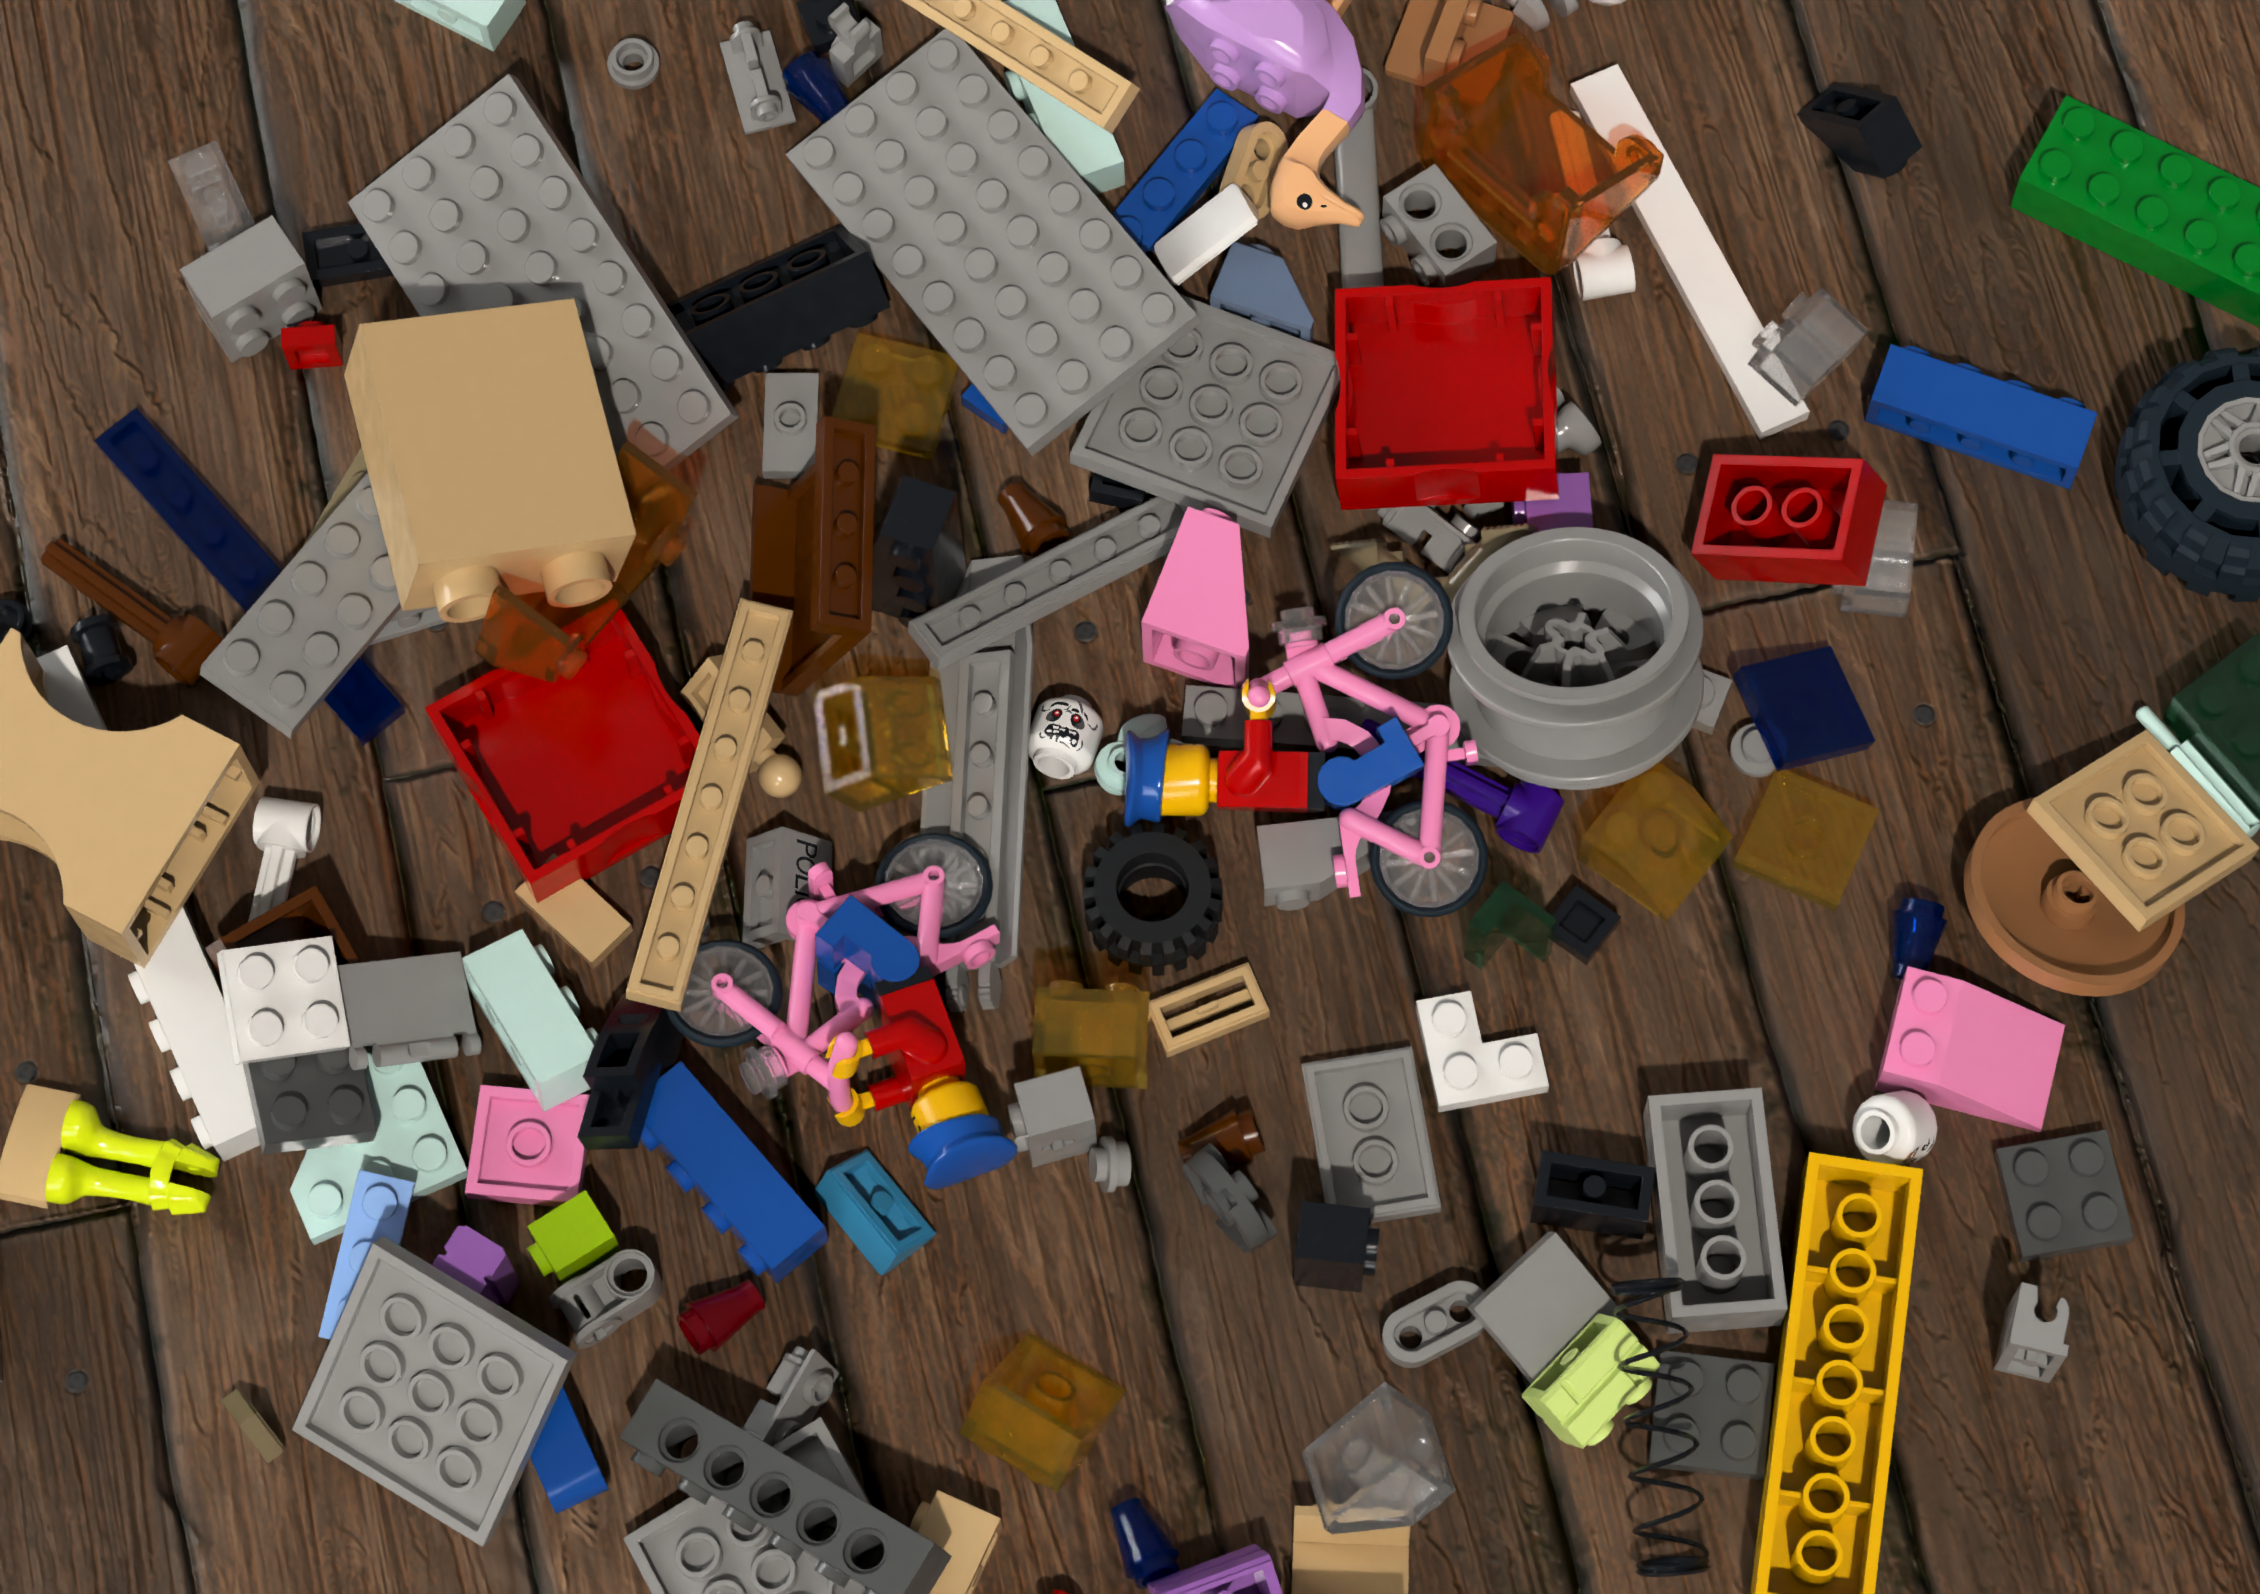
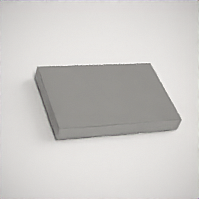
(1371, 1134)

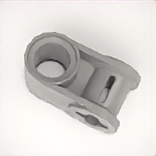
(604, 1299)

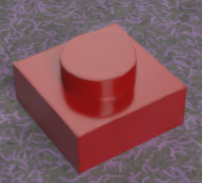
(312, 345)

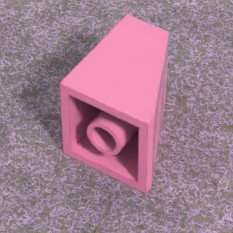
(1199, 604)

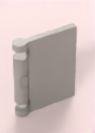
(407, 1010)

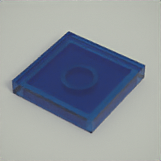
(1804, 708)

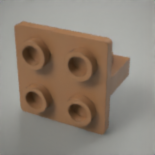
(1442, 36)

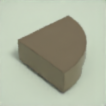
(253, 1425)

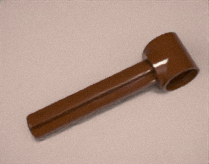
(178, 643)

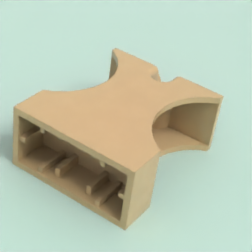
(115, 810)

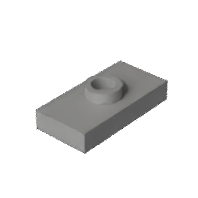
(790, 424)

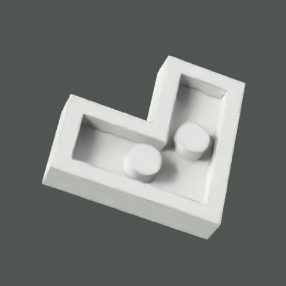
(1470, 1071)

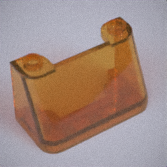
(1527, 157)

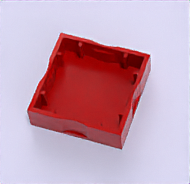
(1446, 394)
(572, 763)

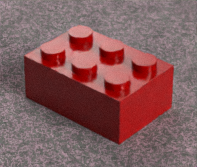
(1789, 519)

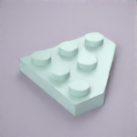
(409, 1145)

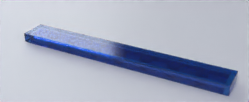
(229, 553)

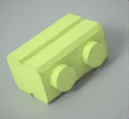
(1585, 1387)

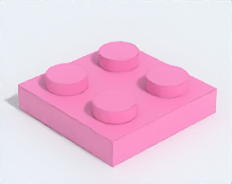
(526, 1152)

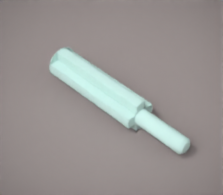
(2201, 771)

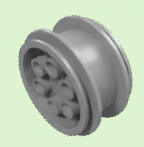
(1592, 615)

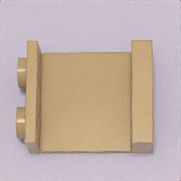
(1347, 1561)

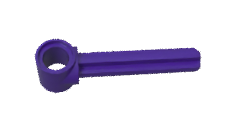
(1522, 813)

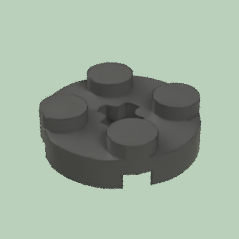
(1229, 1198)

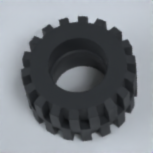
(1144, 857)

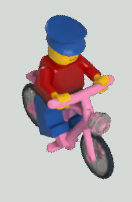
(1392, 626)
(926, 889)

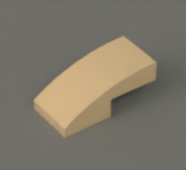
(33, 1144)

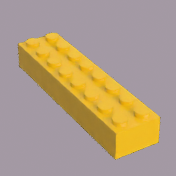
(1837, 1378)

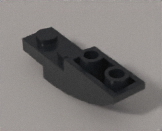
(625, 1072)

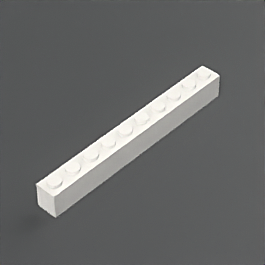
(176, 980)

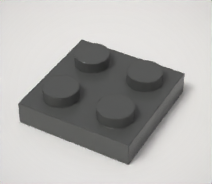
(309, 1102)
(2063, 1196)
(1723, 1412)

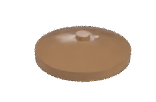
(2053, 918)

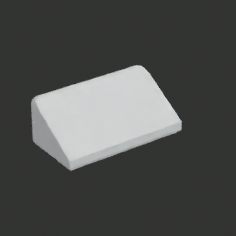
(1206, 233)

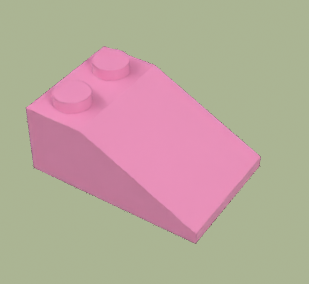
(1970, 1050)

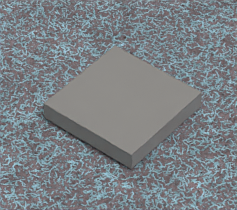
(1541, 1305)

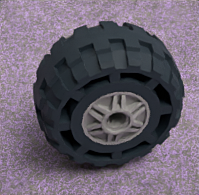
(2194, 474)

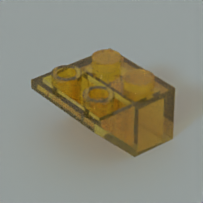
(881, 738)

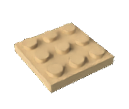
(2142, 830)

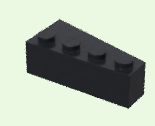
(917, 551)

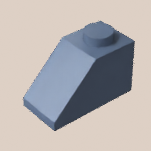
(1262, 289)

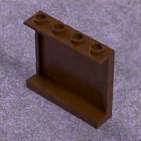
(818, 552)

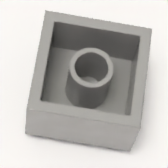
(251, 289)

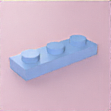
(376, 1210)

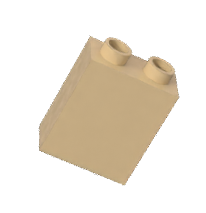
(489, 457)

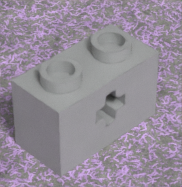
(1052, 1117)

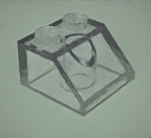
(1378, 1466)

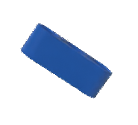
(566, 1459)

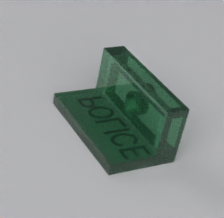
(1512, 916)

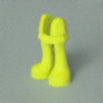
(87, 1137)

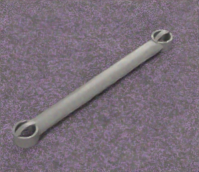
(1358, 186)

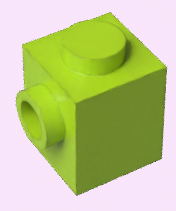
(571, 1239)

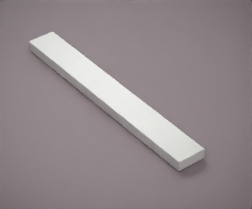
(1690, 255)

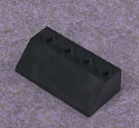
(781, 305)

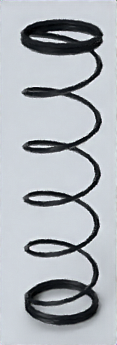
(1673, 1565)

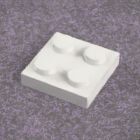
(283, 1000)

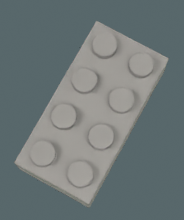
(1715, 1209)

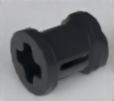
(101, 649)

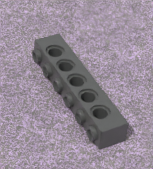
(670, 1419)

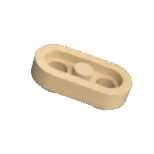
(1257, 171)

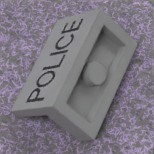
(777, 879)

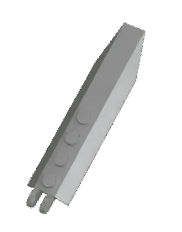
(985, 803)

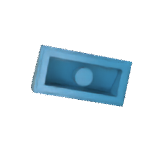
(873, 1211)

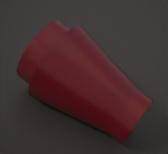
(717, 1317)

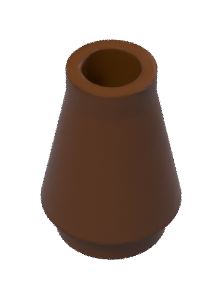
(1032, 520)
(1233, 1135)

